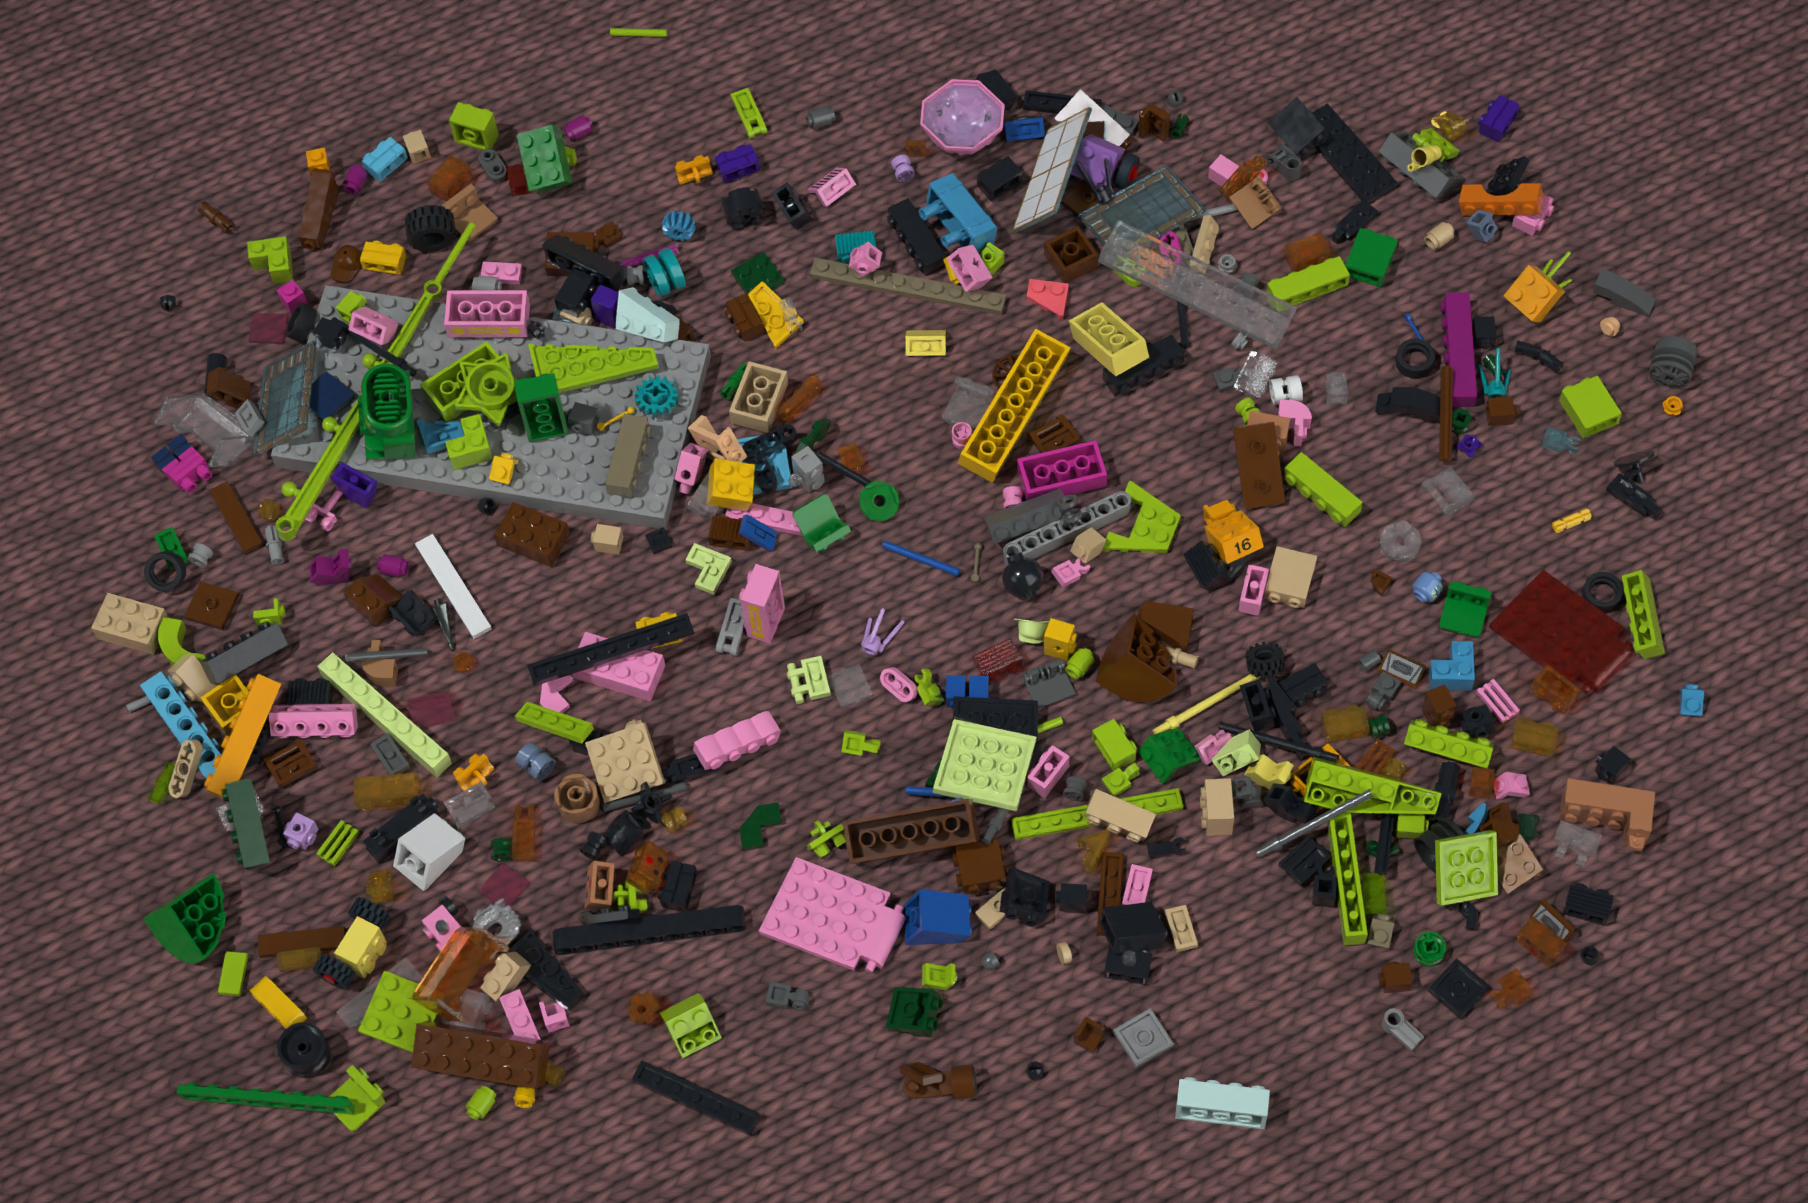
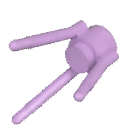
(871, 643)

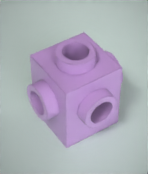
(300, 832)

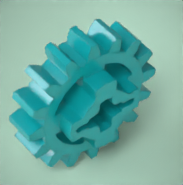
(653, 393)

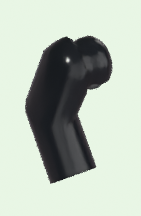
(1469, 913)

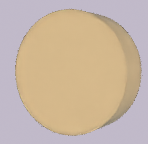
(1064, 953)

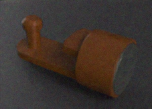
(958, 1082)

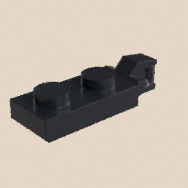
(1353, 221)
(1634, 496)
(685, 769)

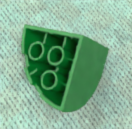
(190, 920)

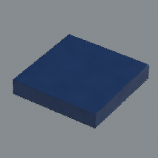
(328, 396)

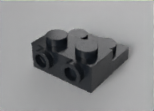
(1025, 897)

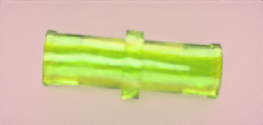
(162, 784)

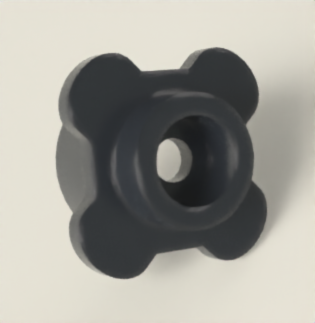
(536, 329)

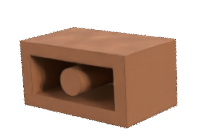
(599, 885)

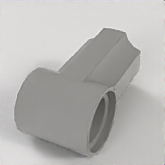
(1403, 1031)

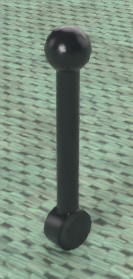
(282, 842)

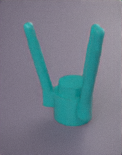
(1495, 387)

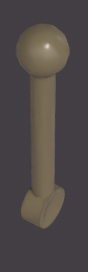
(975, 578)

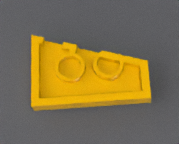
(770, 312)

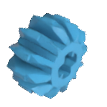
(678, 225)

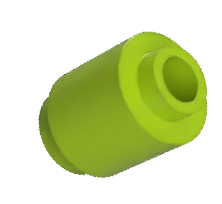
(1079, 663)
(480, 1103)

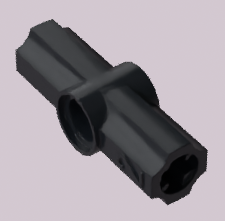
(1447, 787)

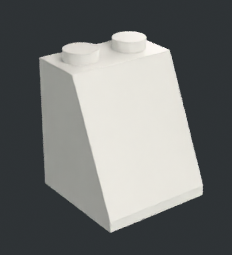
(428, 851)

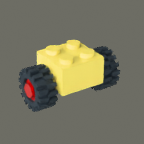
(358, 948)

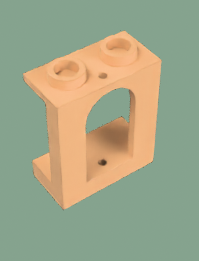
(725, 442)

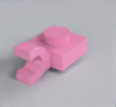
(1211, 745)

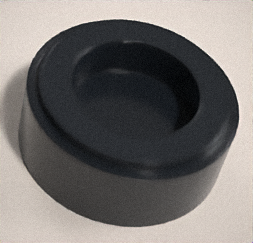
(448, 904)

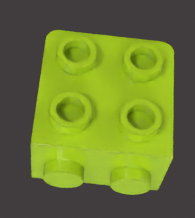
(362, 1094)

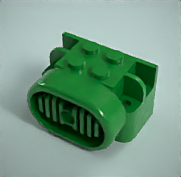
(389, 424)

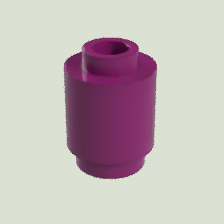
(578, 128)
(354, 179)
(393, 565)

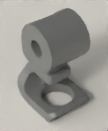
(1250, 794)

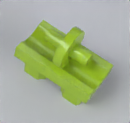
(818, 845)
(628, 895)

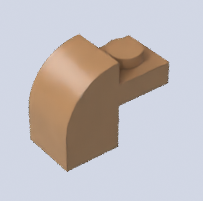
(381, 671)

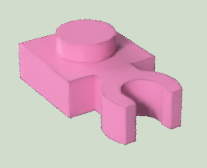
(1068, 573)

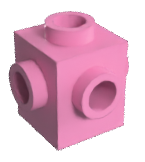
(865, 259)

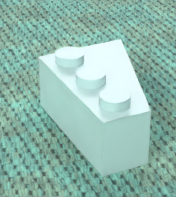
(643, 318)

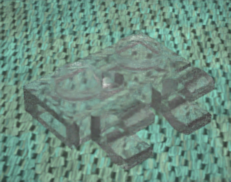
(1577, 839)

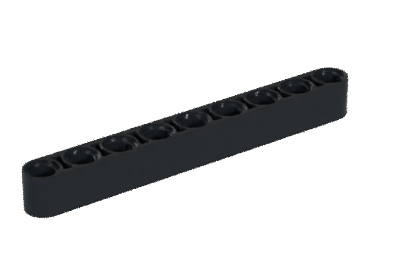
(649, 930)

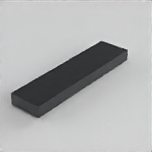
(1048, 101)

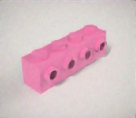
(313, 720)

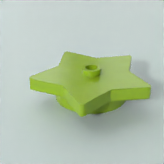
(479, 379)

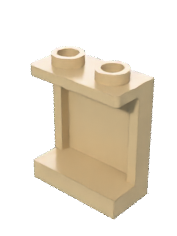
(1290, 577)

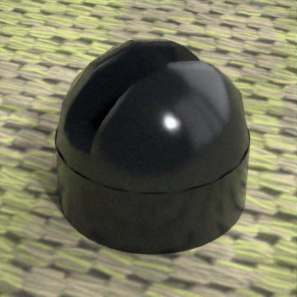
(168, 301)
(488, 502)
(1590, 952)
(1035, 1074)

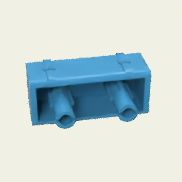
(959, 214)

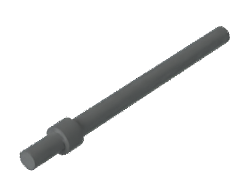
(996, 823)
(1277, 843)

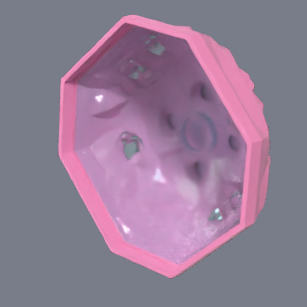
(962, 116)

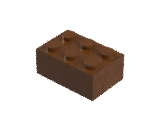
(532, 534)

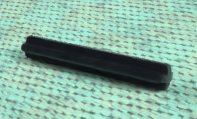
(1384, 843)

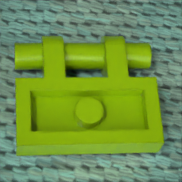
(1431, 137)

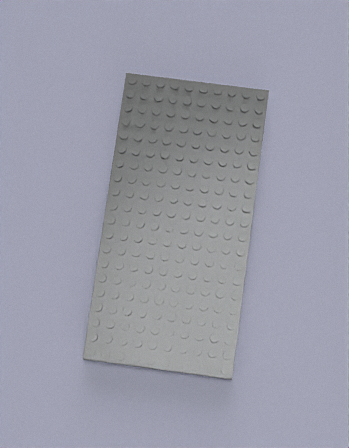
(553, 473)

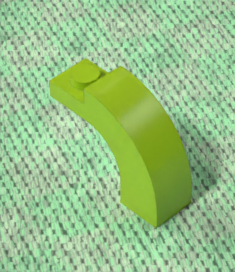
(170, 637)

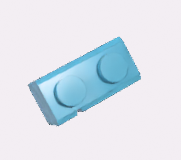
(384, 159)

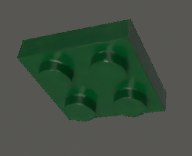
(755, 271)

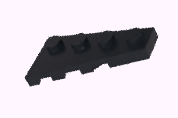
(1004, 714)
(546, 972)

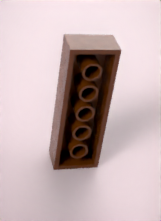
(911, 831)
(480, 1054)

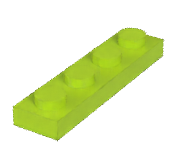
(554, 722)

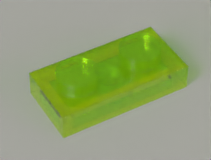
(1374, 893)

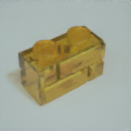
(1344, 723)
(1534, 737)

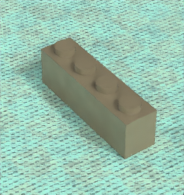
(627, 455)

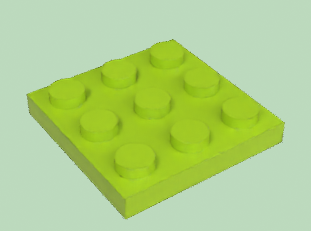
(1466, 867)
(394, 1013)

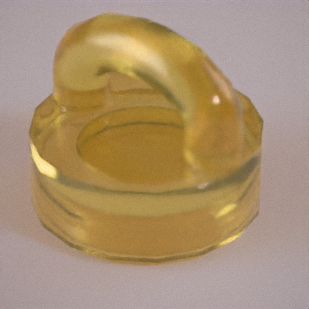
(267, 508)

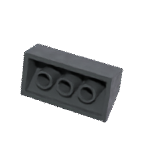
(1436, 178)

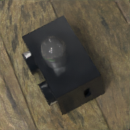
(1128, 966)

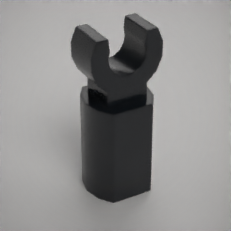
(1165, 848)

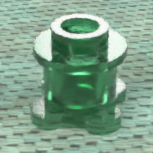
(1528, 826)

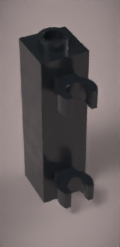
(384, 840)

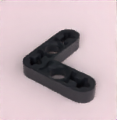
(759, 455)

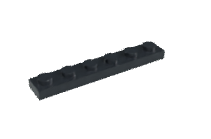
(696, 1098)

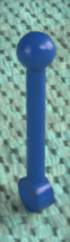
(1408, 318)

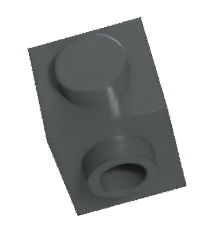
(583, 418)

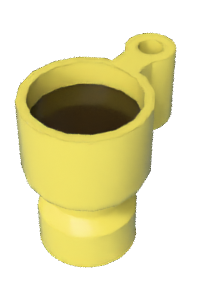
(1424, 156)

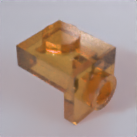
(851, 457)

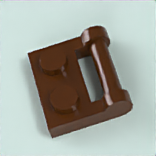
(1059, 439)
(293, 767)

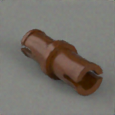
(215, 217)

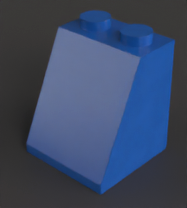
(937, 918)

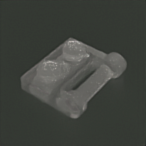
(1452, 487)

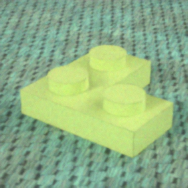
(712, 564)

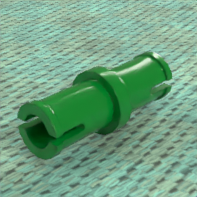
(733, 382)

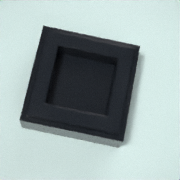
(658, 540)

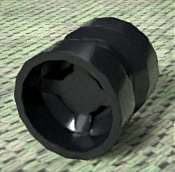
(593, 846)

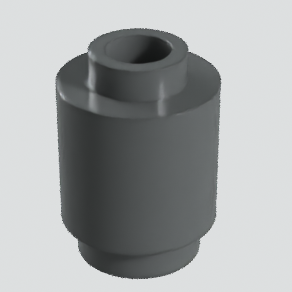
(820, 117)

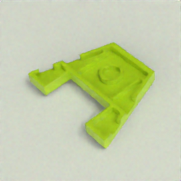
(1153, 526)

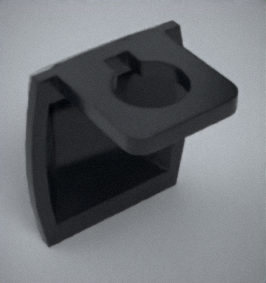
(625, 831)

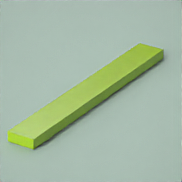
(1073, 819)

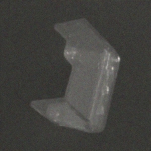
(209, 423)

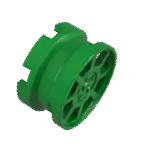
(1429, 948)

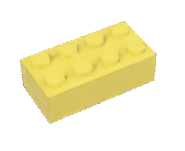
(1109, 339)

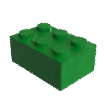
(544, 159)

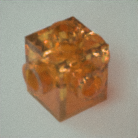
(651, 1004)

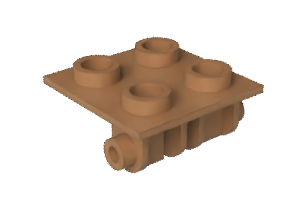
(1255, 202)
(1516, 864)

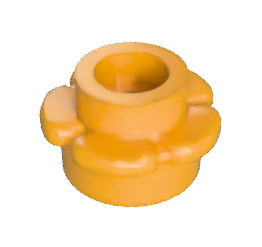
(1673, 401)

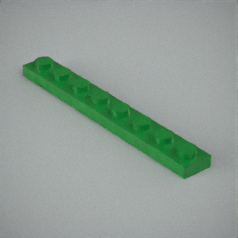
(258, 1098)

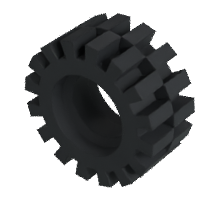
(1265, 659)

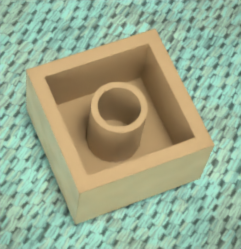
(1217, 807)

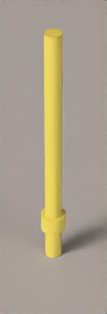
(1173, 722)

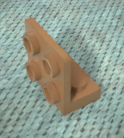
(468, 208)

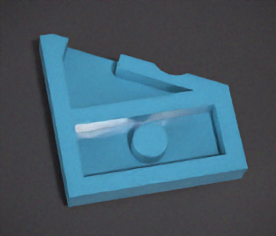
(437, 433)

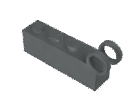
(1031, 515)

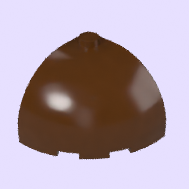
(1137, 664)

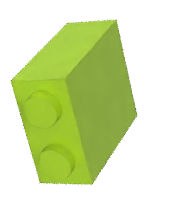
(1590, 406)

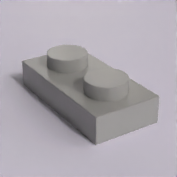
(249, 417)

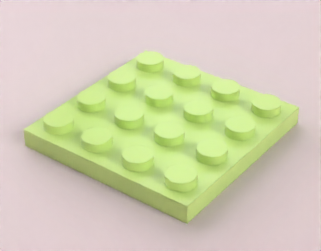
(984, 765)

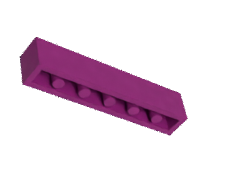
(1459, 347)

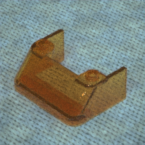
(455, 969)

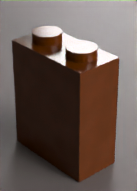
(585, 238)

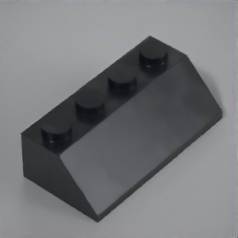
(568, 255)

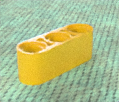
(277, 1003)

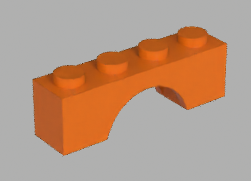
(1523, 201)

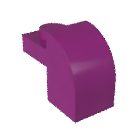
(330, 570)

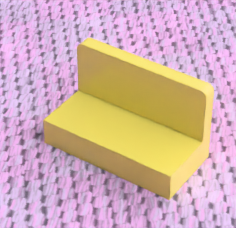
(925, 342)

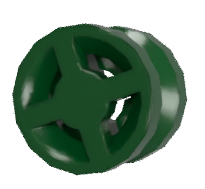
(1460, 427)
(1378, 726)
(501, 849)

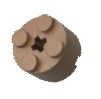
(575, 809)

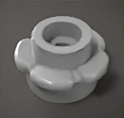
(1227, 259)
(1240, 341)

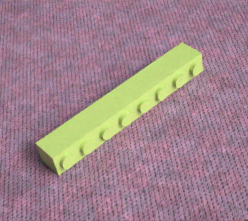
(385, 715)

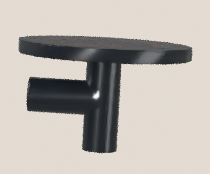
(1634, 459)

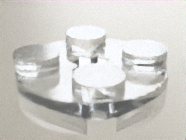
(1404, 531)

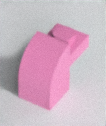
(1299, 417)

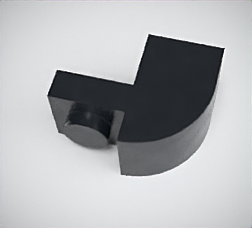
(1288, 805)

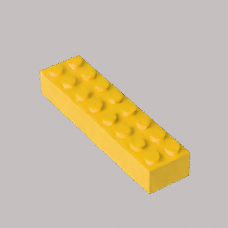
(1013, 405)

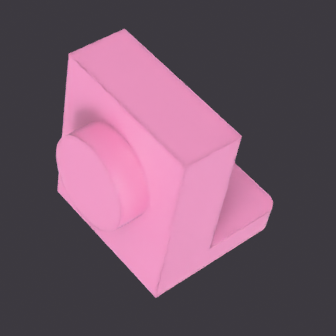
(1511, 784)

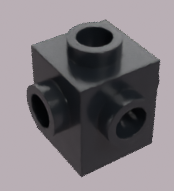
(1478, 722)

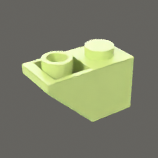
(1237, 753)

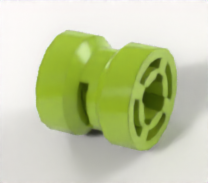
(1244, 407)

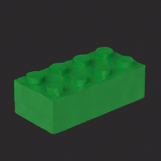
(541, 407)

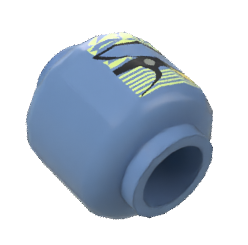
(1427, 587)

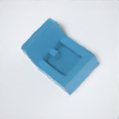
(1691, 700)

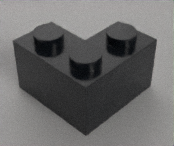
(576, 293)

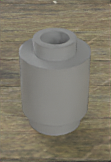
(486, 283)

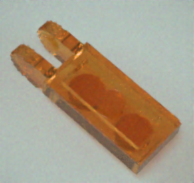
(800, 399)
(523, 835)

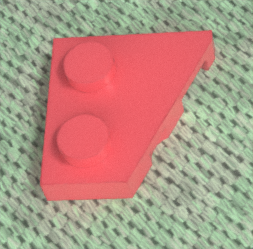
(1048, 295)

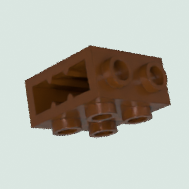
(980, 867)

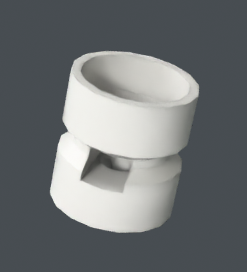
(1292, 388)

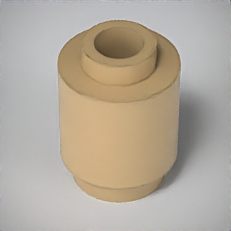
(1439, 235)

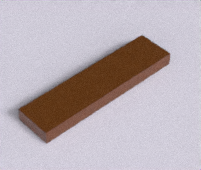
(236, 517)
(1110, 883)
(325, 938)

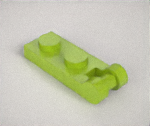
(748, 112)

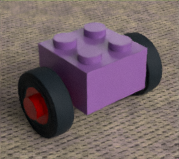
(1092, 155)

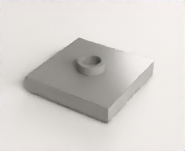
(1143, 1038)

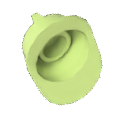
(1031, 631)

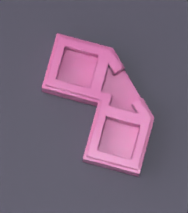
(551, 698)

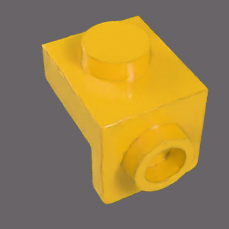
(503, 468)

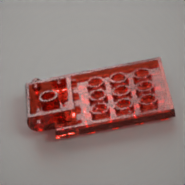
(1564, 632)

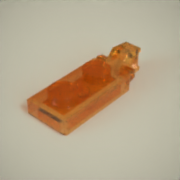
(1242, 177)

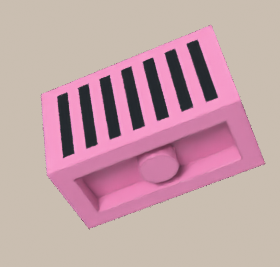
(832, 185)

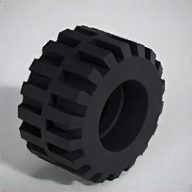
(430, 228)

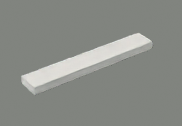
(453, 586)

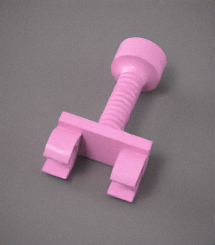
(329, 518)

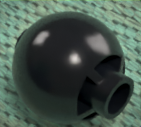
(1022, 576)

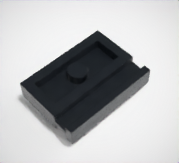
(1304, 861)

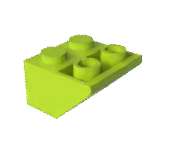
(690, 1025)

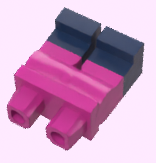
(183, 465)

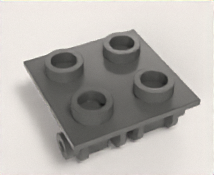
(1048, 683)

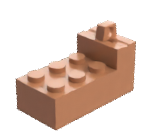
(1610, 807)

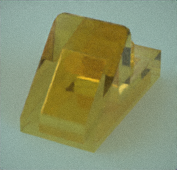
(1451, 124)
(1094, 845)
(380, 886)

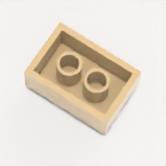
(758, 397)
(128, 623)
(1118, 816)

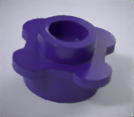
(1469, 440)

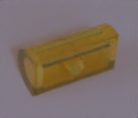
(298, 959)

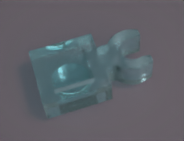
(1557, 440)

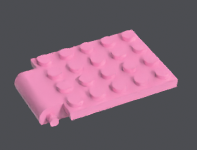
(833, 917)

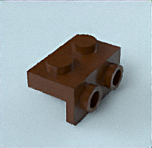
(1154, 121)

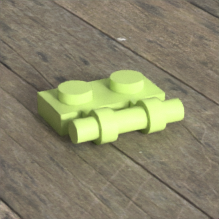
(815, 679)

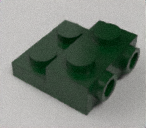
(914, 1011)

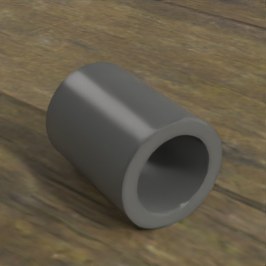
(1369, 660)

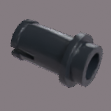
(1527, 348)
(1549, 360)

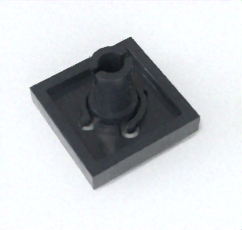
(1507, 177)

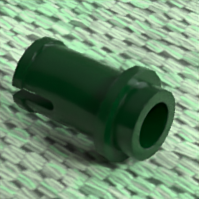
(1177, 129)
(1490, 363)

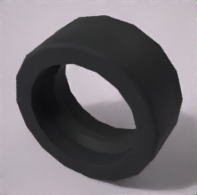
(301, 322)
(1415, 371)
(151, 577)
(1608, 579)

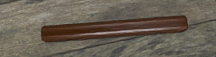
(1445, 434)

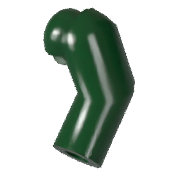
(1372, 849)

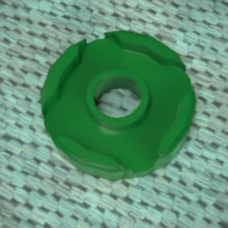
(867, 505)

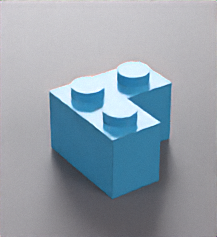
(1457, 671)

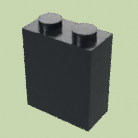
(1299, 128)
(1133, 927)

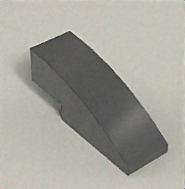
(1623, 293)

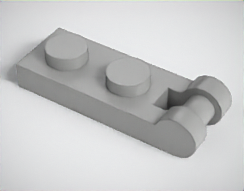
(731, 629)

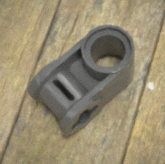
(1285, 163)

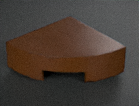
(1380, 581)

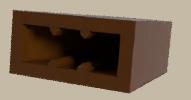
(1169, 622)

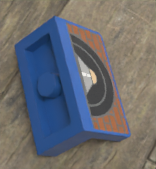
(1024, 127)

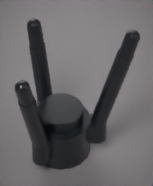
(1100, 191)

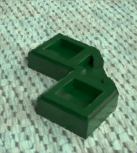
(818, 432)
(761, 817)

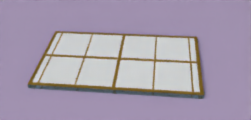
(1051, 170)

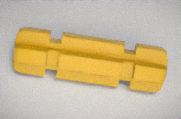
(1571, 520)

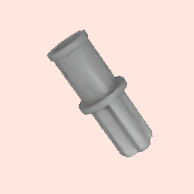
(274, 545)

